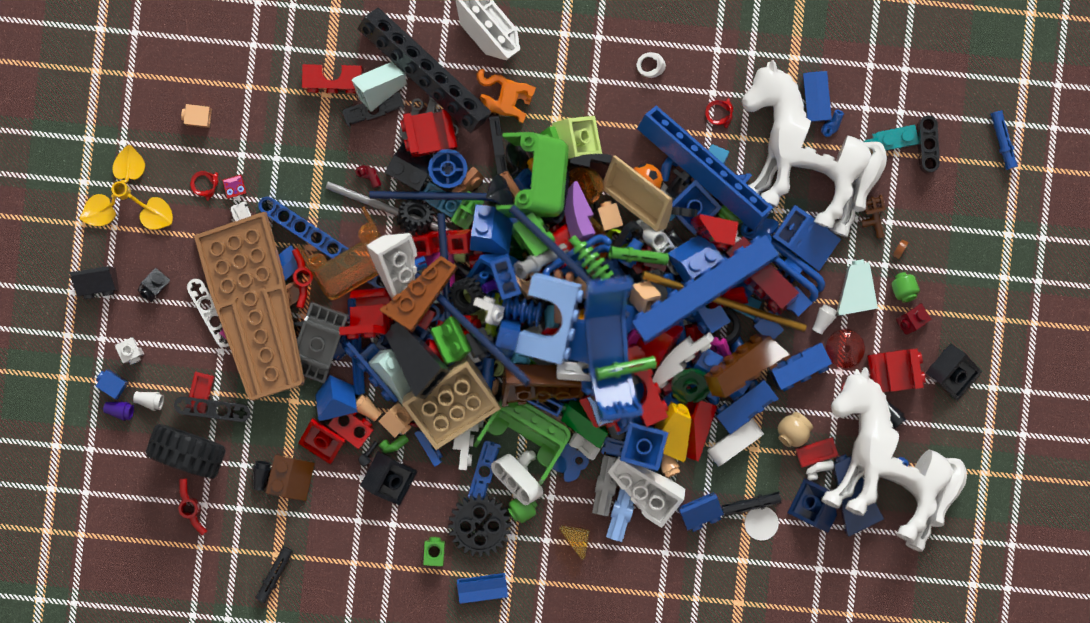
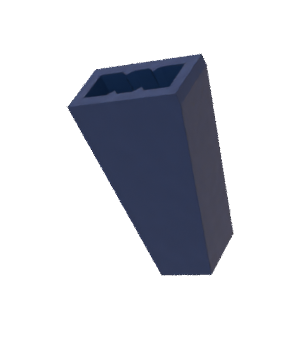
(852, 522)

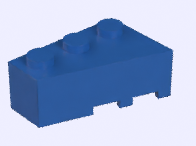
(800, 367)
(745, 406)

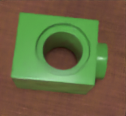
(434, 560)

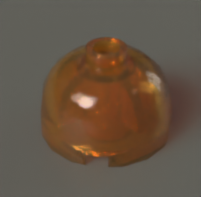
(589, 182)

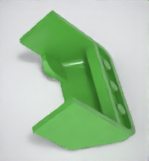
(548, 175)
(534, 426)

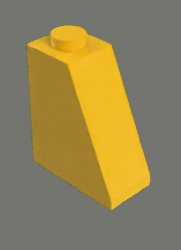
(678, 431)

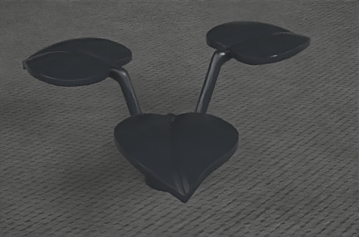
(498, 188)

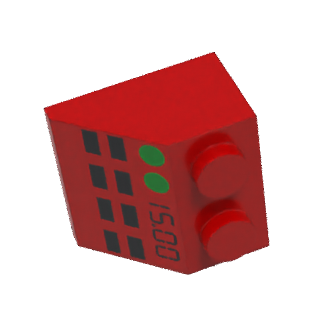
(716, 230)

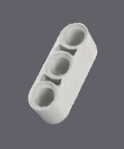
(660, 243)
(735, 443)
(517, 479)

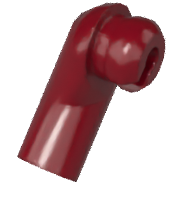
(368, 173)

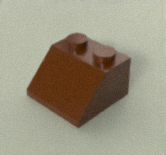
(290, 477)

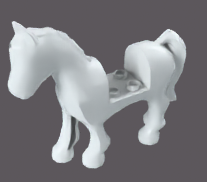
(852, 172)
(932, 481)

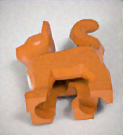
(508, 96)

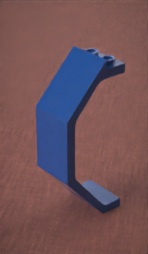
(608, 344)

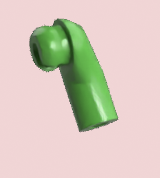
(395, 445)

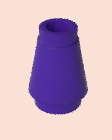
(120, 410)

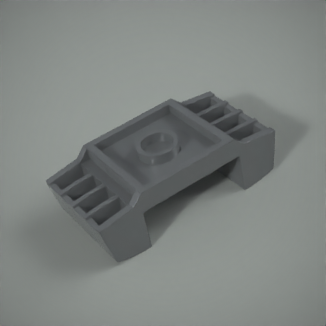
(319, 340)

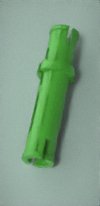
(630, 254)
(603, 373)

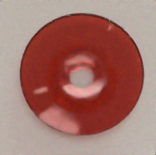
(835, 351)

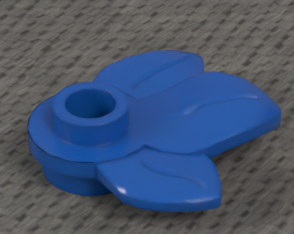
(767, 228)
(567, 465)

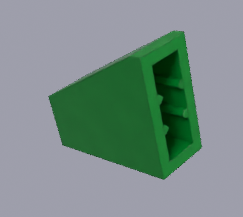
(578, 420)

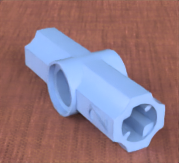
(620, 515)

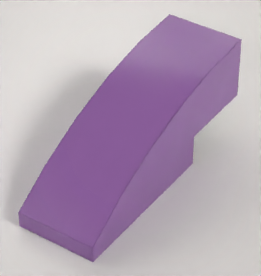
(578, 214)

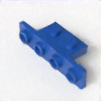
(363, 359)

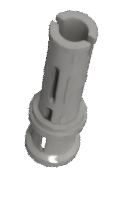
(534, 263)

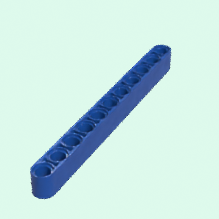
(310, 230)

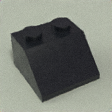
(409, 169)
(95, 281)
(953, 371)
(388, 478)

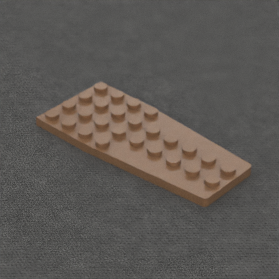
(252, 304)

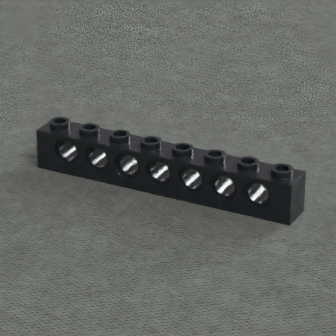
(424, 70)

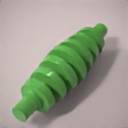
(579, 247)

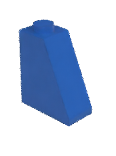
(507, 336)

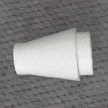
(824, 318)
(150, 400)

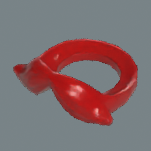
(724, 104)
(208, 193)

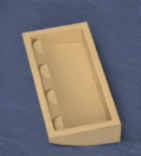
(638, 194)

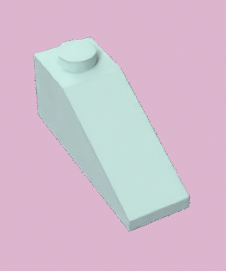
(390, 372)

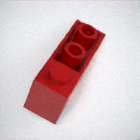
(701, 420)

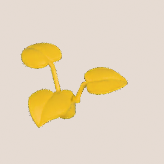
(127, 165)

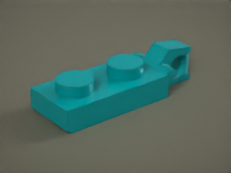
(896, 137)

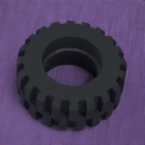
(185, 451)

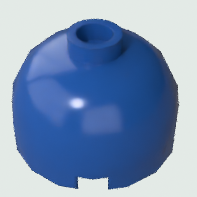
(447, 168)

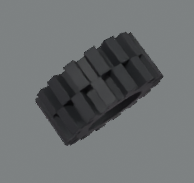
(411, 224)
(458, 297)

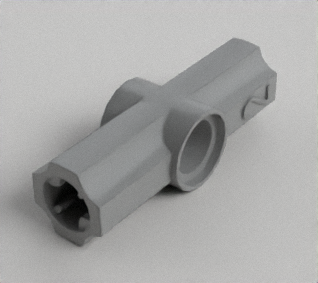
(604, 488)

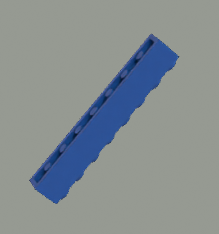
(705, 168)
(705, 289)

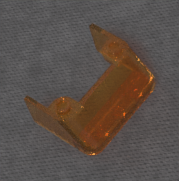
(348, 268)

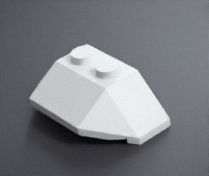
(488, 27)

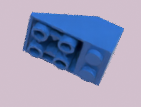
(805, 238)

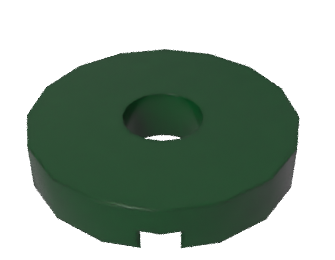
(688, 377)

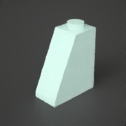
(379, 84)
(857, 289)

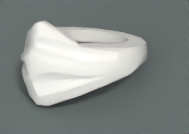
(661, 65)

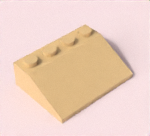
(453, 405)

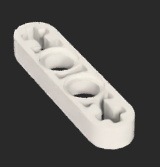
(206, 314)

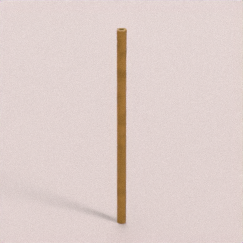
(730, 303)

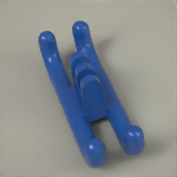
(592, 241)
(793, 267)

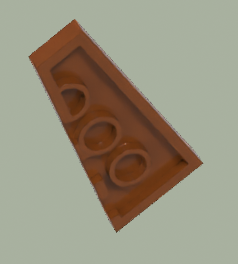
(419, 295)

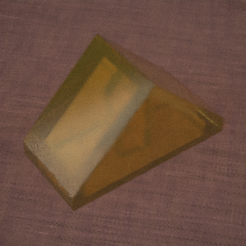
(577, 538)

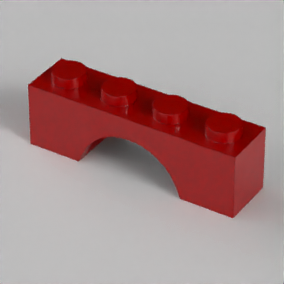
(653, 408)

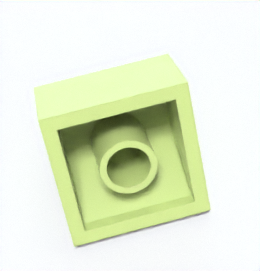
(579, 135)

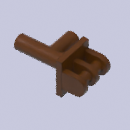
(874, 210)

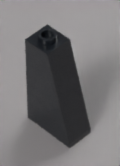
(418, 362)

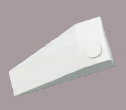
(394, 261)
(652, 492)

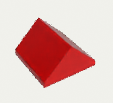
(662, 345)
(322, 440)

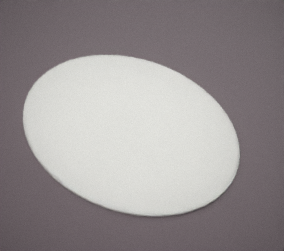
(761, 523)

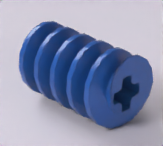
(522, 309)

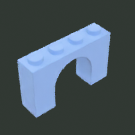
(566, 297)

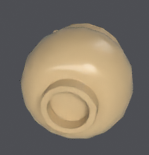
(794, 430)

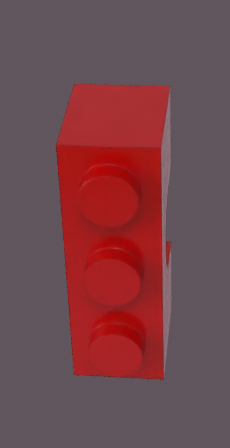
(314, 79)
(457, 242)

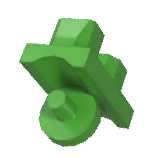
(465, 213)

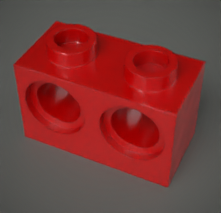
(348, 431)

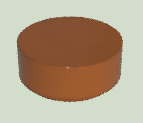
(900, 249)

